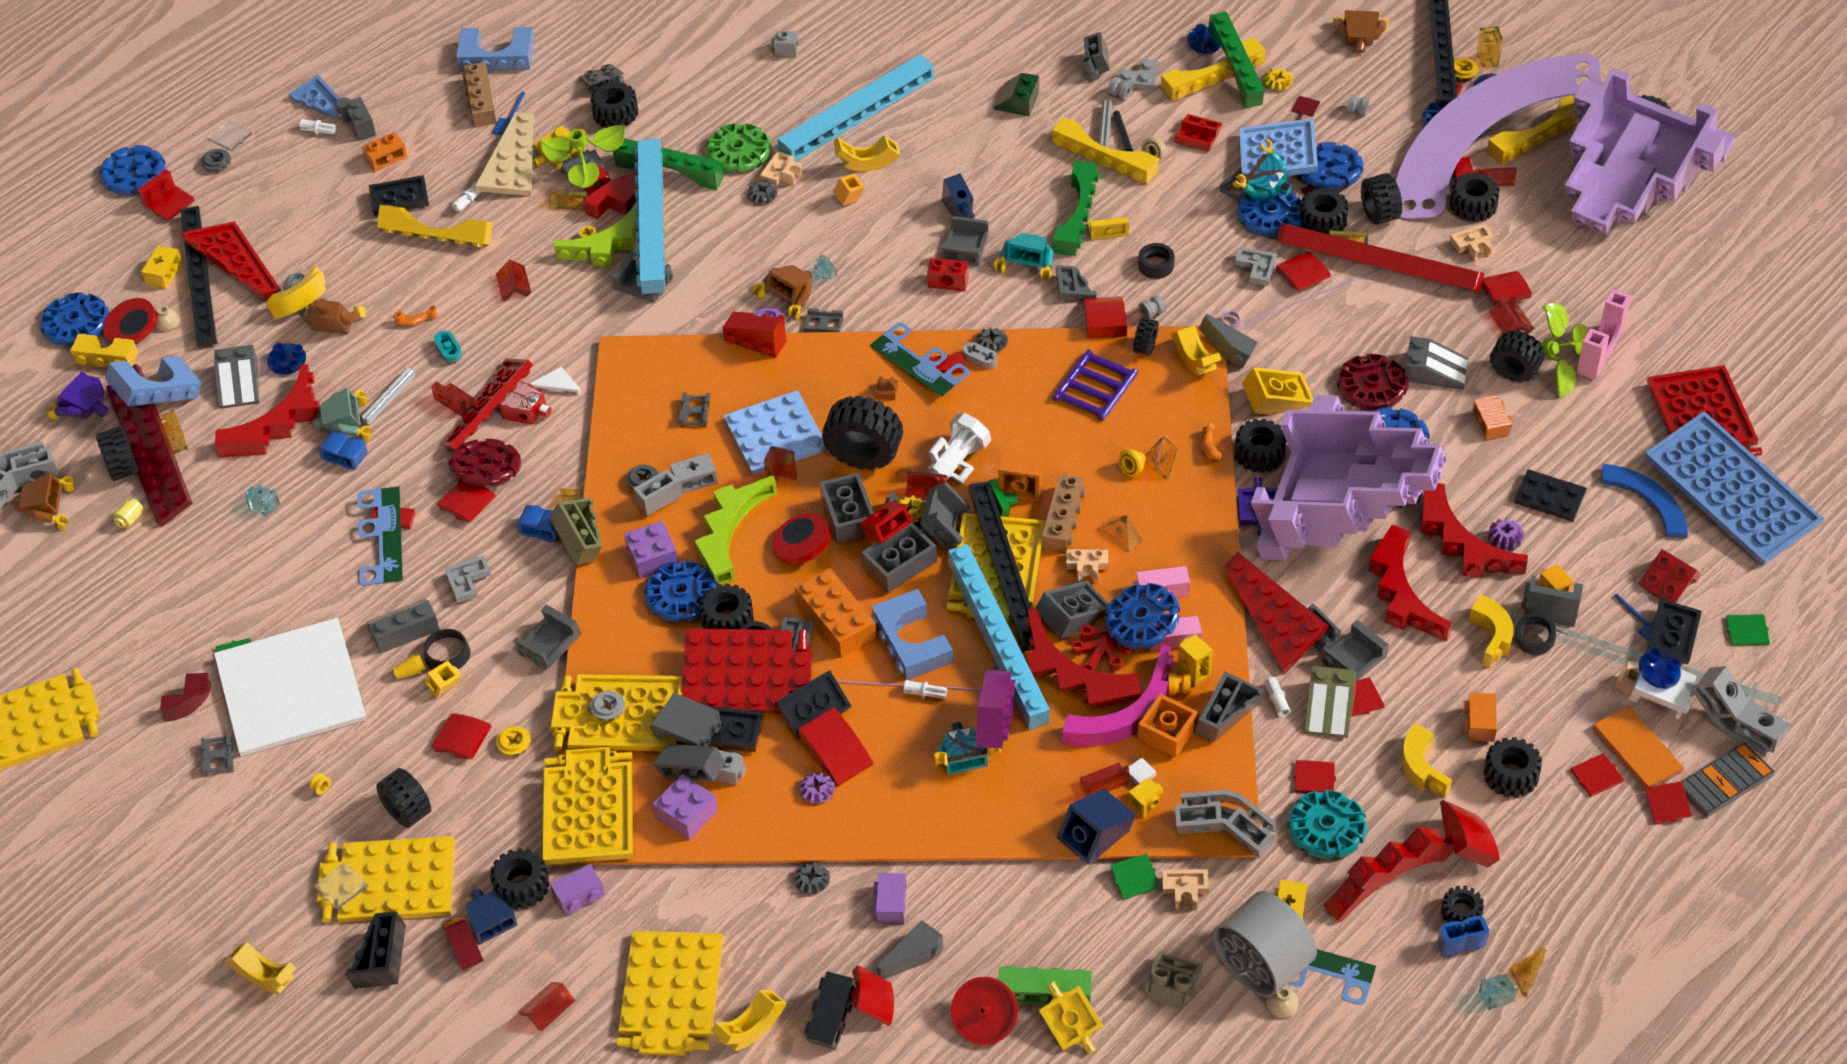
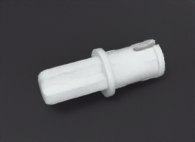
(317, 127)
(467, 197)
(924, 689)
(1277, 697)

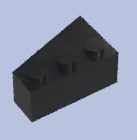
(381, 953)
(830, 1010)

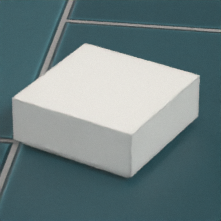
(1140, 771)

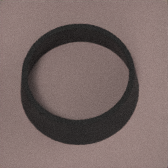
(459, 661)

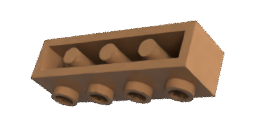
(479, 94)
(1063, 513)

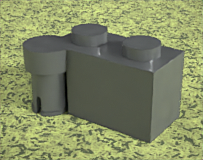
(1096, 56)
(358, 116)

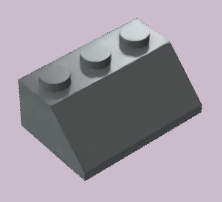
(403, 625)

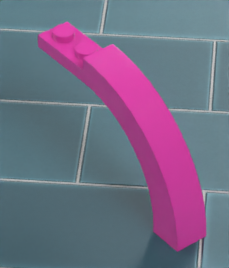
(1124, 723)

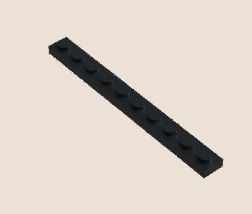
(1443, 51)
(199, 282)
(1002, 560)

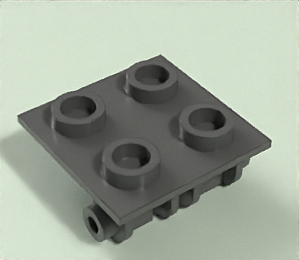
(607, 72)

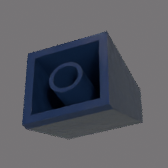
(1095, 825)

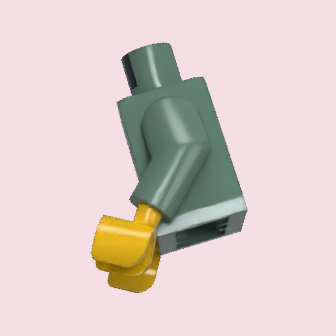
(342, 415)

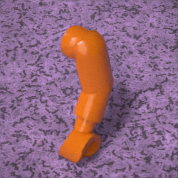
(410, 320)
(1207, 445)

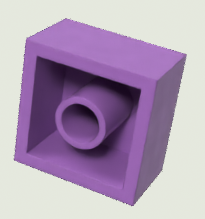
(650, 548)
(685, 807)

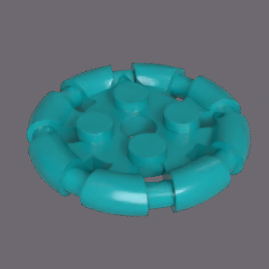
(1327, 835)

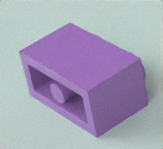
(577, 889)
(890, 898)

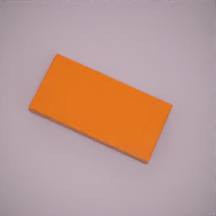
(1638, 747)

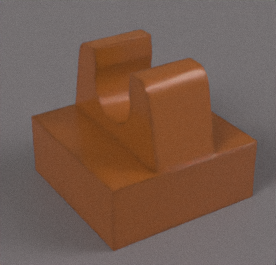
(886, 388)

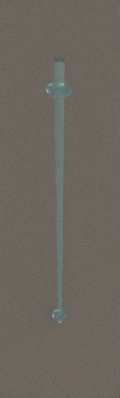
(1753, 691)

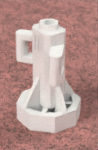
(966, 437)

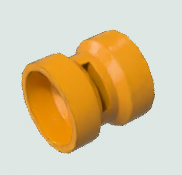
(1174, 684)

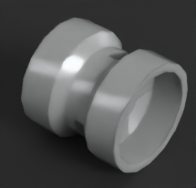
(1120, 88)
(1358, 104)
(1150, 308)

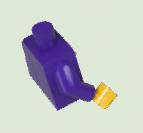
(80, 398)

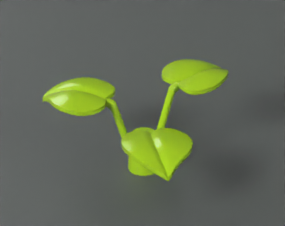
(583, 175)
(1557, 322)

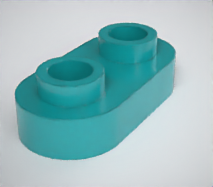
(448, 346)

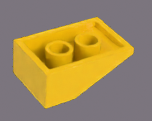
(1276, 391)

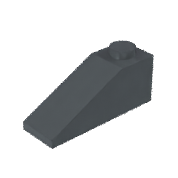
(1228, 341)
(914, 950)

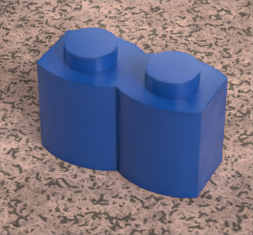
(343, 450)
(537, 523)
(1465, 935)

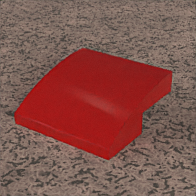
(1198, 132)
(1303, 271)
(1506, 284)
(466, 501)
(461, 736)
(873, 995)

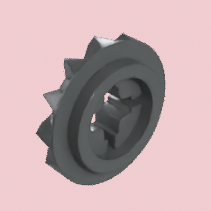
(216, 155)
(760, 197)
(1000, 339)
(640, 471)
(818, 883)

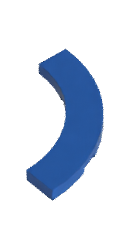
(1653, 493)

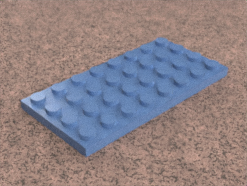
(1734, 488)

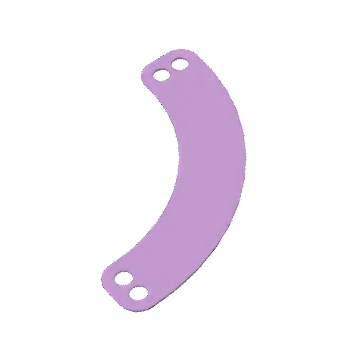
(1450, 132)

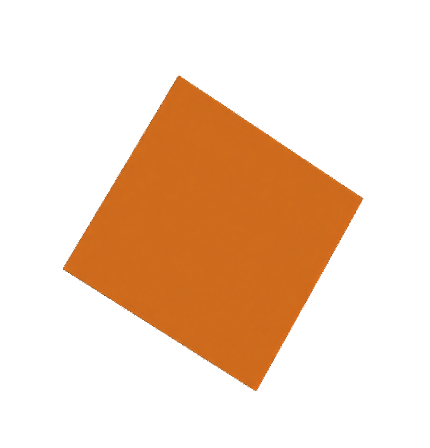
(903, 802)

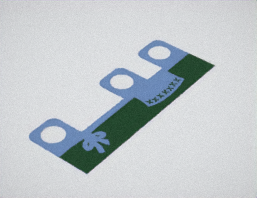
(918, 367)
(389, 532)
(1355, 972)

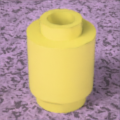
(127, 513)

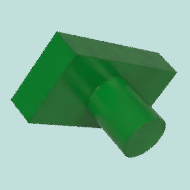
(1002, 500)

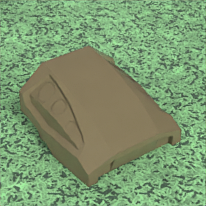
(1172, 980)

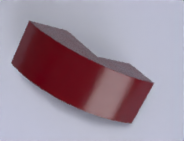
(196, 691)
(462, 942)

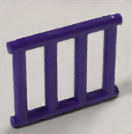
(1080, 369)

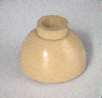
(1154, 147)
(167, 318)
(1283, 1003)

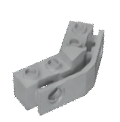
(24, 466)
(1737, 714)
(1211, 816)

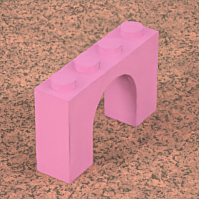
(1600, 343)
(1178, 583)

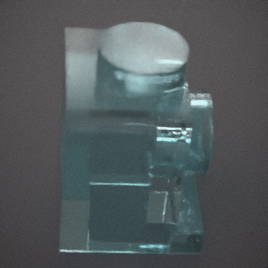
(259, 497)
(1498, 991)

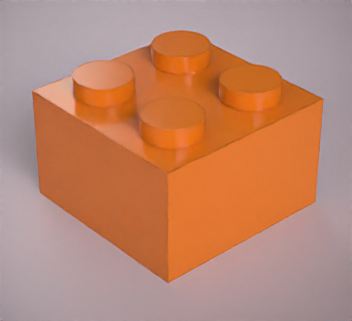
(1022, 475)
(1167, 725)

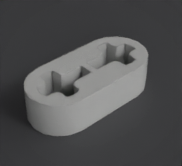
(980, 355)

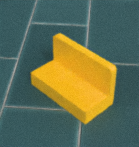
(1108, 228)

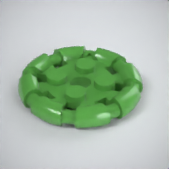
(752, 142)

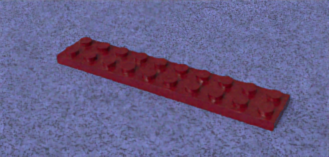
(153, 456)

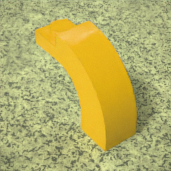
(867, 158)
(298, 296)
(1193, 352)
(1498, 623)
(1417, 770)
(259, 970)
(752, 1022)

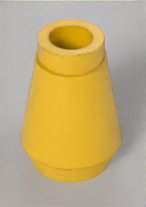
(411, 666)

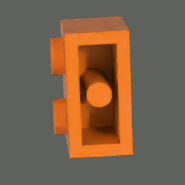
(384, 151)
(1481, 717)

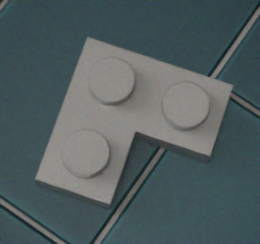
(1144, 77)
(1260, 262)
(462, 574)

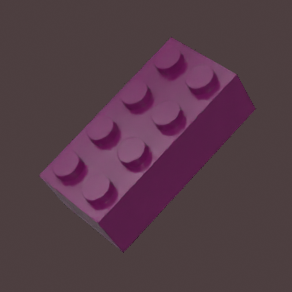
(995, 709)

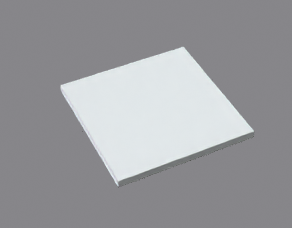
(289, 687)

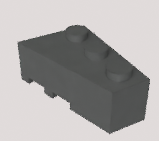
(1227, 706)

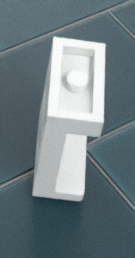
(1673, 698)

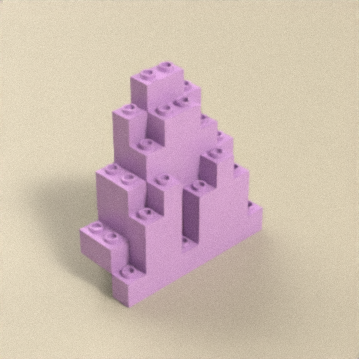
(1635, 152)
(1341, 476)

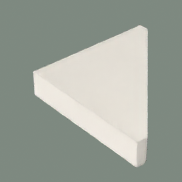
(557, 382)

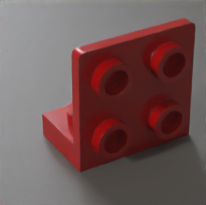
(164, 196)
(1668, 576)

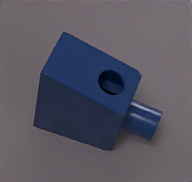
(957, 197)
(489, 915)

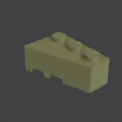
(577, 529)

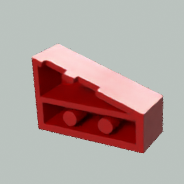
(756, 332)

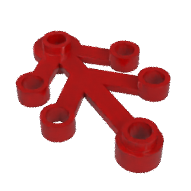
(1101, 645)

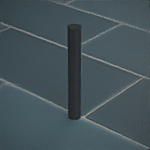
(1122, 131)

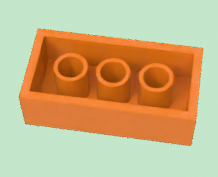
(835, 612)

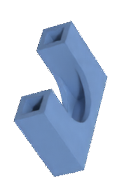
(514, 57)
(135, 390)
(910, 658)

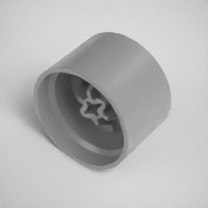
(1264, 944)

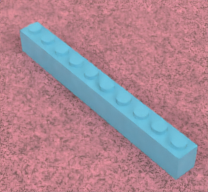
(856, 108)
(650, 216)
(998, 635)

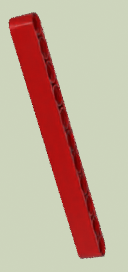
(1380, 257)

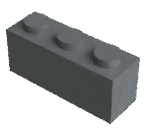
(694, 762)

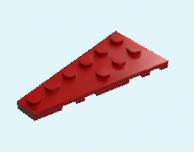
(233, 253)
(488, 399)
(1279, 616)

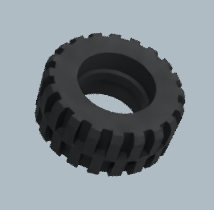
(862, 432)

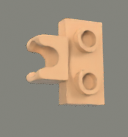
(781, 168)
(1474, 240)
(1087, 562)
(1185, 885)

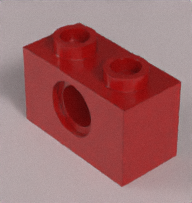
(947, 274)
(886, 522)

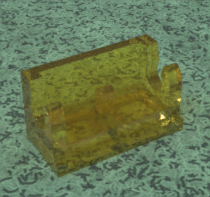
(1489, 45)
(174, 432)

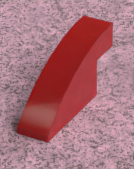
(616, 195)

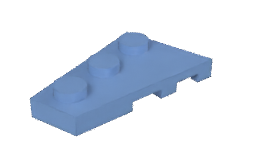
(317, 95)

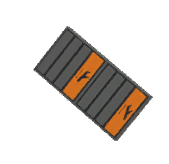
(1726, 779)

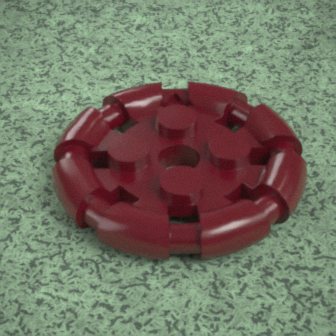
(1367, 368)
(484, 460)

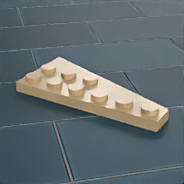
(511, 162)

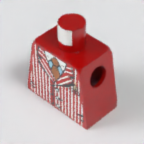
(525, 404)

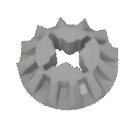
(611, 698)

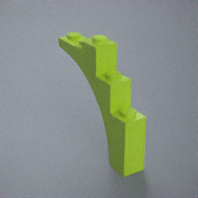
(601, 246)
(721, 524)

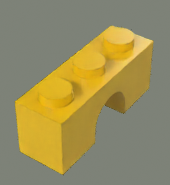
(88, 351)

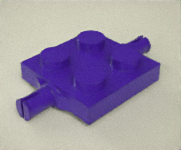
(1246, 512)

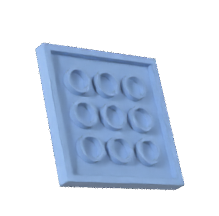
(1291, 140)
(777, 423)

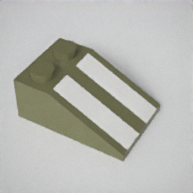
(1330, 701)

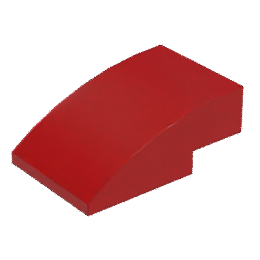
(1105, 317)
(835, 746)
(1469, 835)

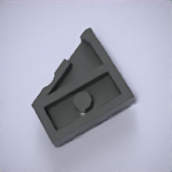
(1072, 284)

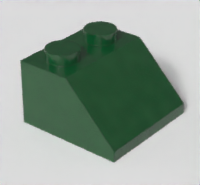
(1018, 94)

